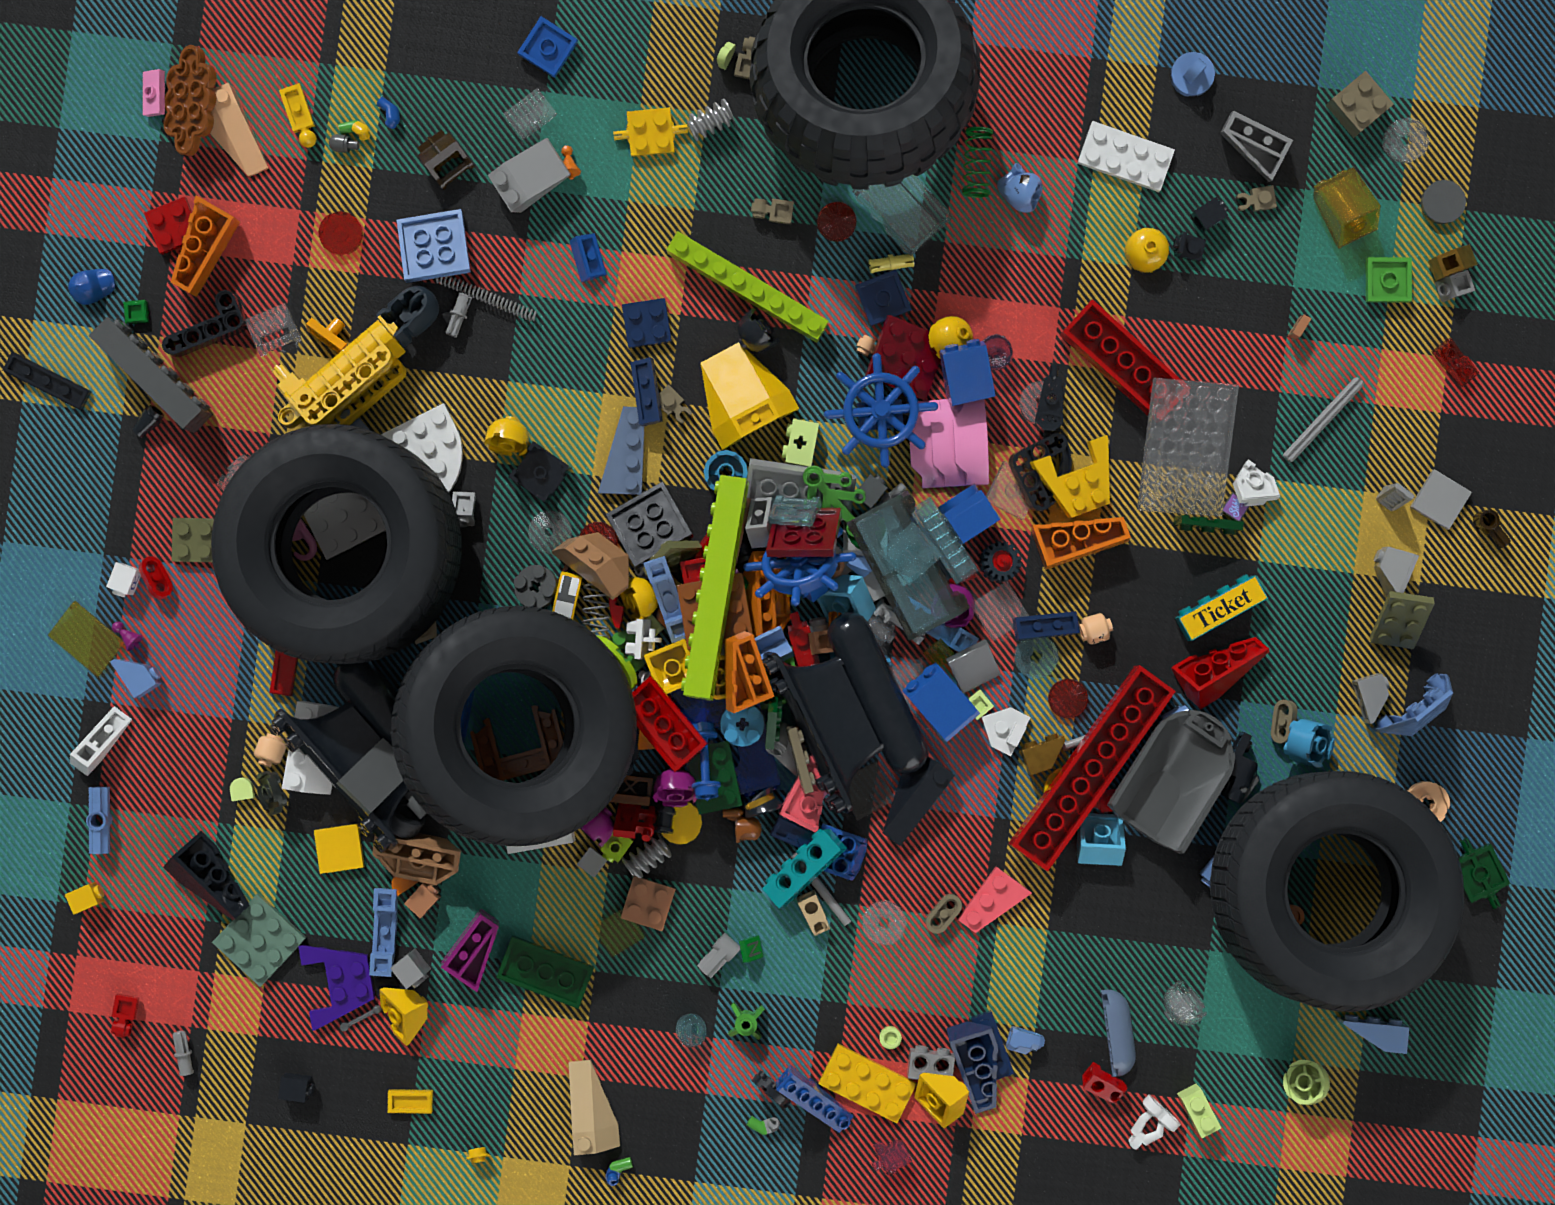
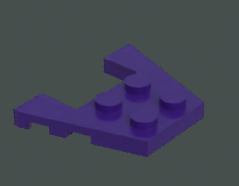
(347, 981)

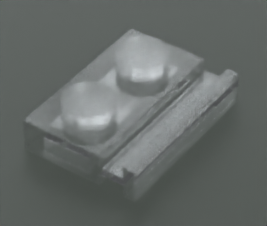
(530, 114)

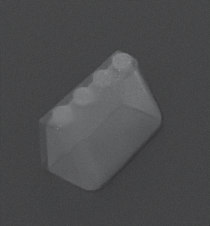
(906, 211)

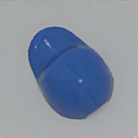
(91, 285)

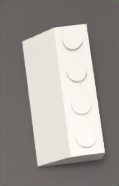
(300, 771)

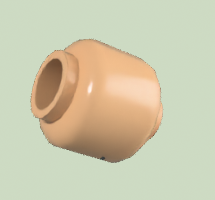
(1095, 628)
(269, 750)

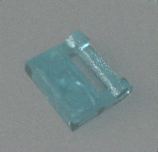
(794, 511)

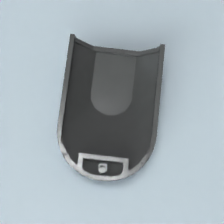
(1176, 779)

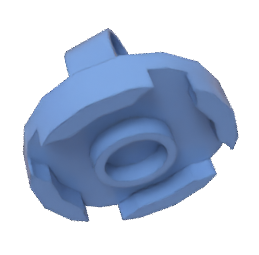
(1192, 74)

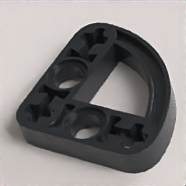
(1027, 455)

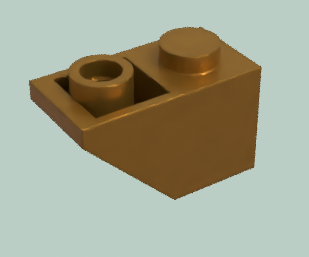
(1452, 262)
(1042, 755)

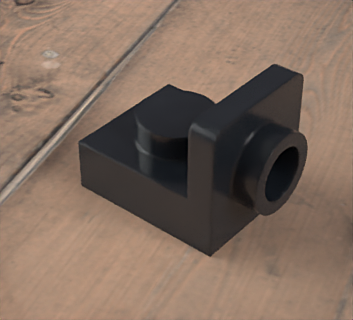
(1189, 247)

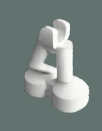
(1164, 1117)

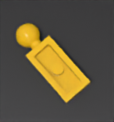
(299, 114)

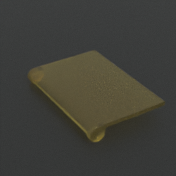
(86, 638)

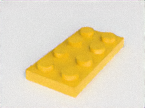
(867, 1083)

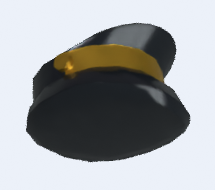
(762, 803)

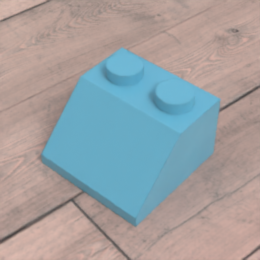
(849, 597)
(1101, 840)

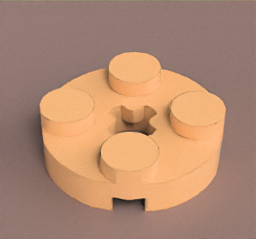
(1432, 792)

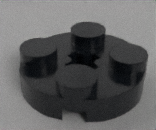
(769, 1087)

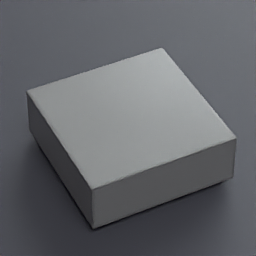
(592, 862)

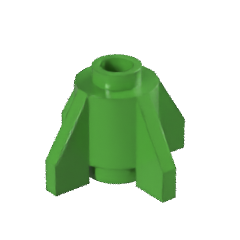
(746, 1015)

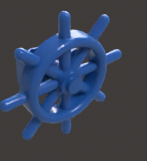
(880, 413)
(799, 575)

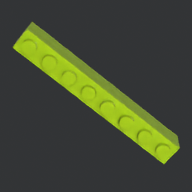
(747, 287)

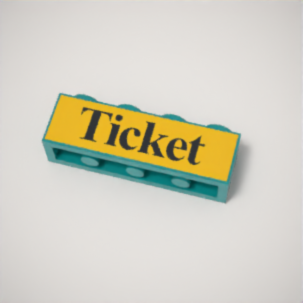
(1221, 607)

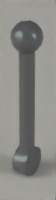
(345, 1026)

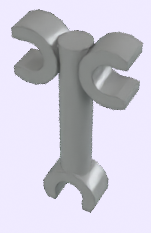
(887, 614)

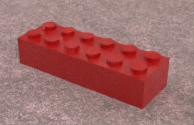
(1116, 354)

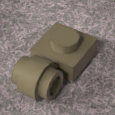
(744, 60)
(779, 211)

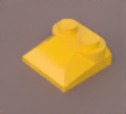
(668, 665)

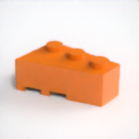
(744, 673)

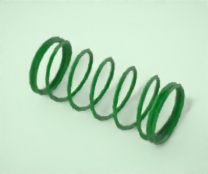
(983, 192)

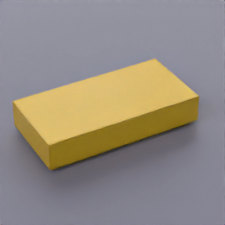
(410, 1101)

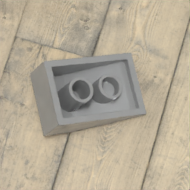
(529, 175)

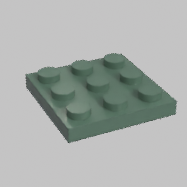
(259, 940)

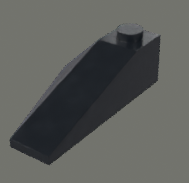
(914, 798)
(206, 875)

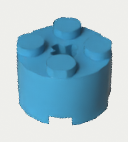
(722, 460)
(747, 736)
(1309, 742)

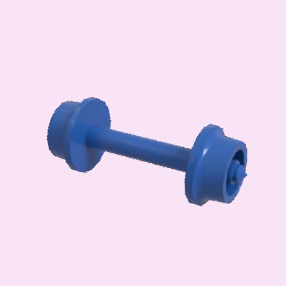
(705, 789)

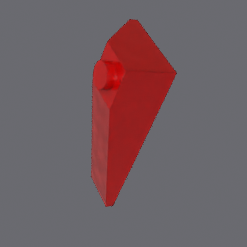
(1212, 674)

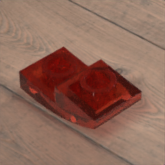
(1454, 362)

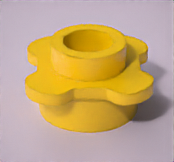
(477, 1155)

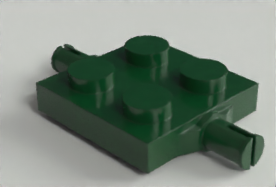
(1482, 873)

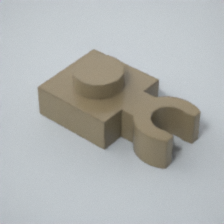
(1260, 198)
(671, 402)

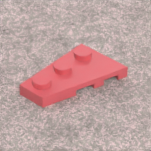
(803, 807)
(992, 900)

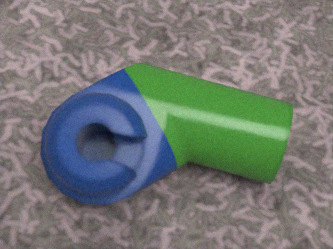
(615, 1170)

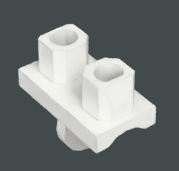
(644, 639)

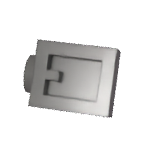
(1454, 286)
(465, 505)

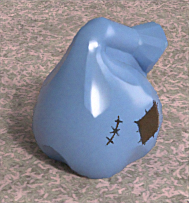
(1021, 189)

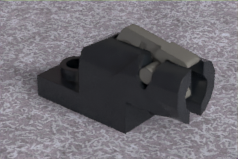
(1244, 772)

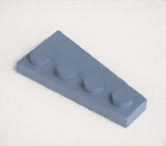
(625, 461)

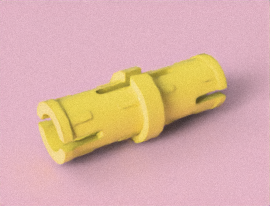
(891, 263)

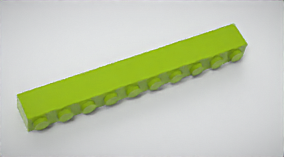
(716, 588)

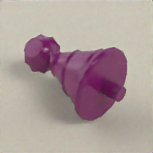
(129, 638)

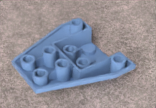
(1418, 715)

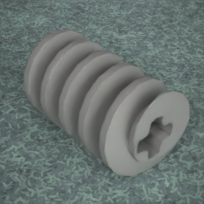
(710, 119)
(647, 857)

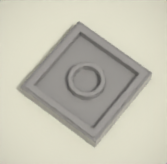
(1440, 499)

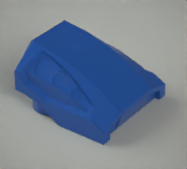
(850, 861)

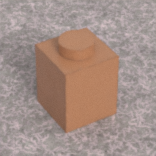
(423, 899)

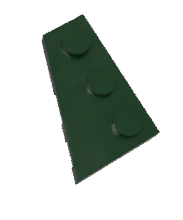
(1208, 526)

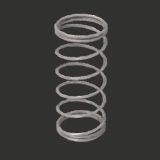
(605, 616)

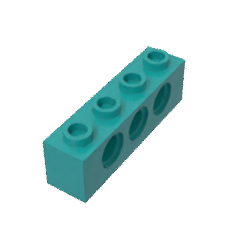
(831, 850)

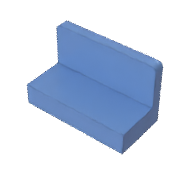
(774, 641)

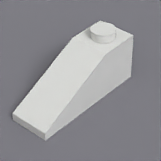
(99, 741)

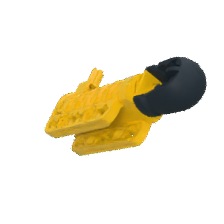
(359, 365)

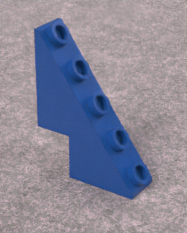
(813, 1099)

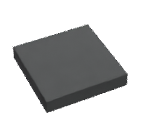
(973, 666)

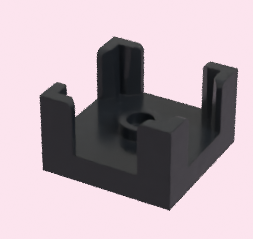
(540, 472)

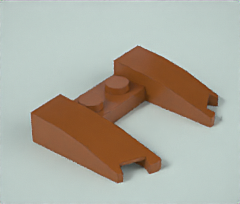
(523, 763)

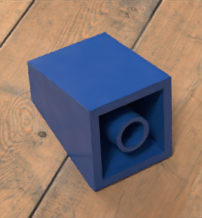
(967, 372)
(940, 701)

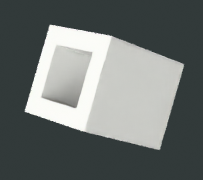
(123, 579)

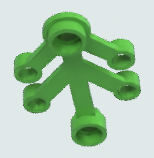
(832, 496)

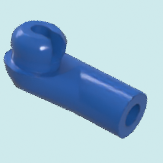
(392, 112)

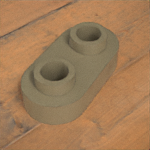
(1282, 721)
(945, 914)

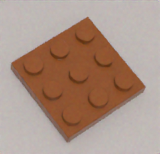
(738, 613)

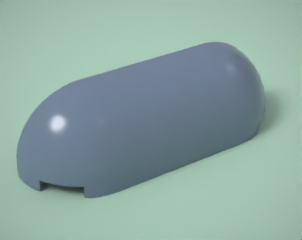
(1118, 1032)

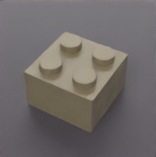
(1359, 104)

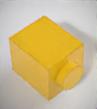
(85, 897)

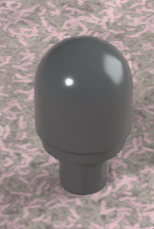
(343, 143)

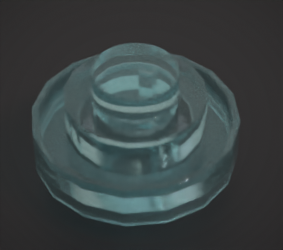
(691, 1030)

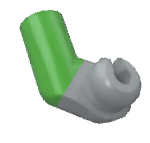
(763, 1127)

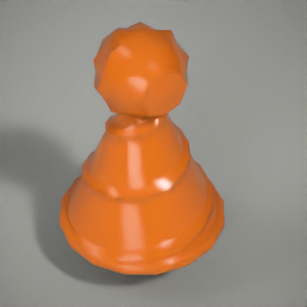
(569, 162)

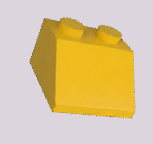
(942, 1097)

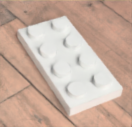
(1125, 156)

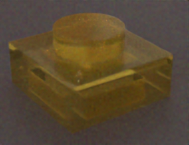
(938, 652)

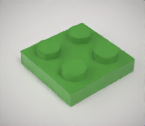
(1389, 279)

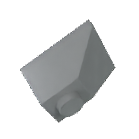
(1394, 568)

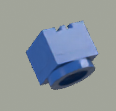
(969, 513)

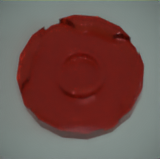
(340, 233)

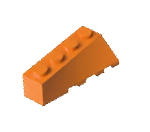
(202, 245)

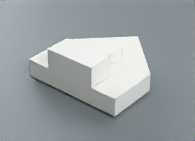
(1254, 486)
(1005, 729)

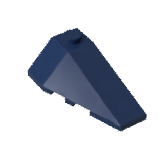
(977, 1061)

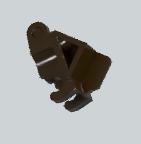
(440, 150)

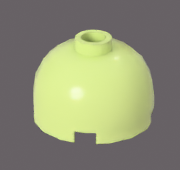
(1306, 1082)

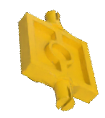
(650, 132)

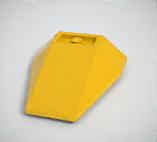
(742, 395)

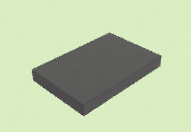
(372, 777)

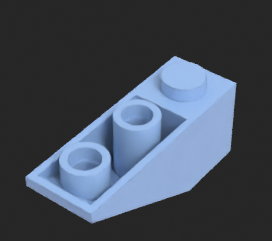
(1388, 1036)

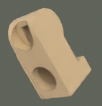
(813, 912)

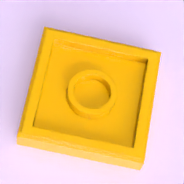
(339, 848)

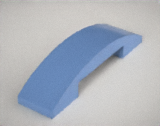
(667, 596)
(954, 637)
(384, 932)

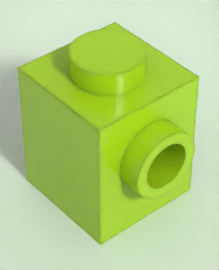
(616, 848)

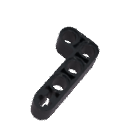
(204, 328)

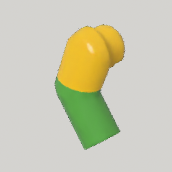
(356, 127)

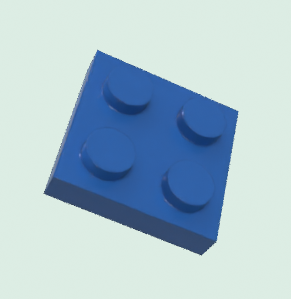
(547, 47)

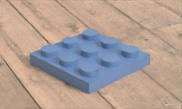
(433, 246)

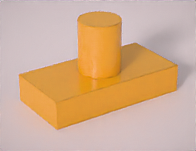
(329, 334)

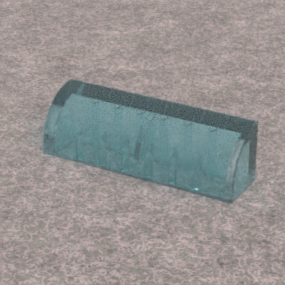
(942, 536)

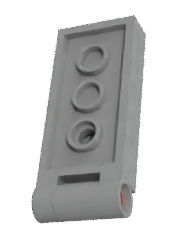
(777, 478)

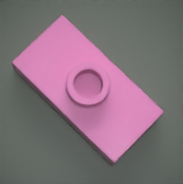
(153, 93)

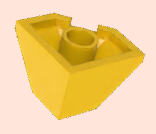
(405, 1010)

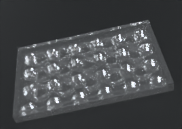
(1187, 447)

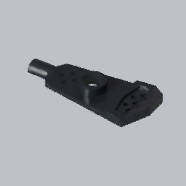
(1048, 408)

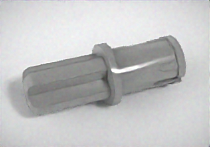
(458, 314)
(182, 1053)

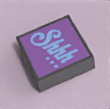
(1233, 508)

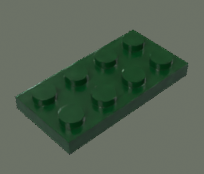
(545, 972)

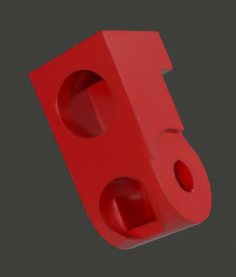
(1103, 1084)

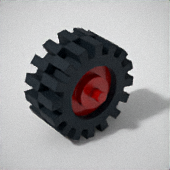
(1000, 562)

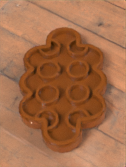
(190, 100)

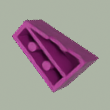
(471, 951)

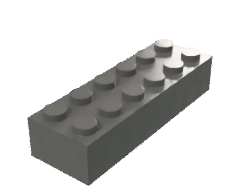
(150, 374)

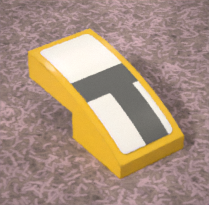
(567, 594)

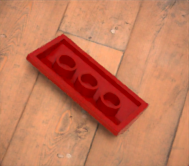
(666, 725)

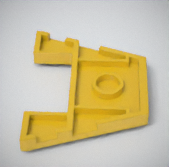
(1083, 488)

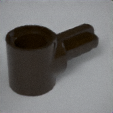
(1493, 528)

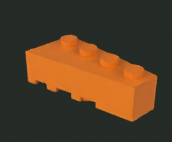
(1073, 540)

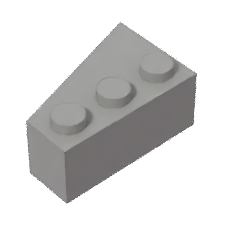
(1256, 143)

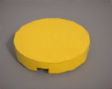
(686, 825)

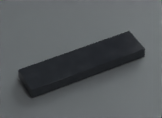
(47, 381)

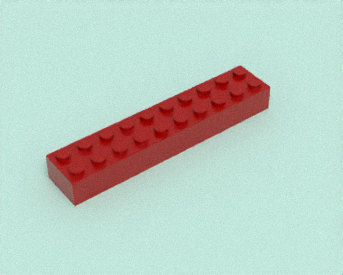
(1091, 767)

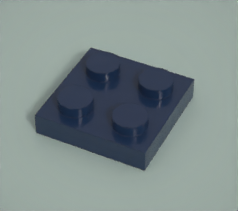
(883, 297)
(646, 323)

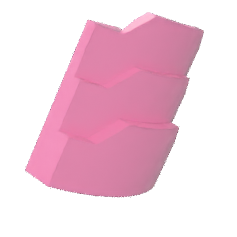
(954, 445)

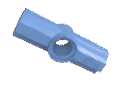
(99, 805)

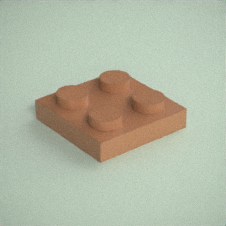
(648, 903)

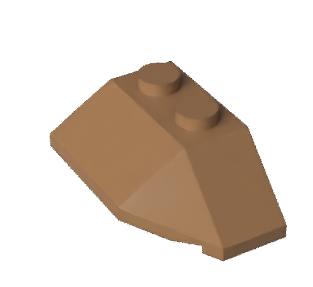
(597, 562)
(421, 858)

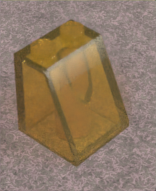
(1347, 207)

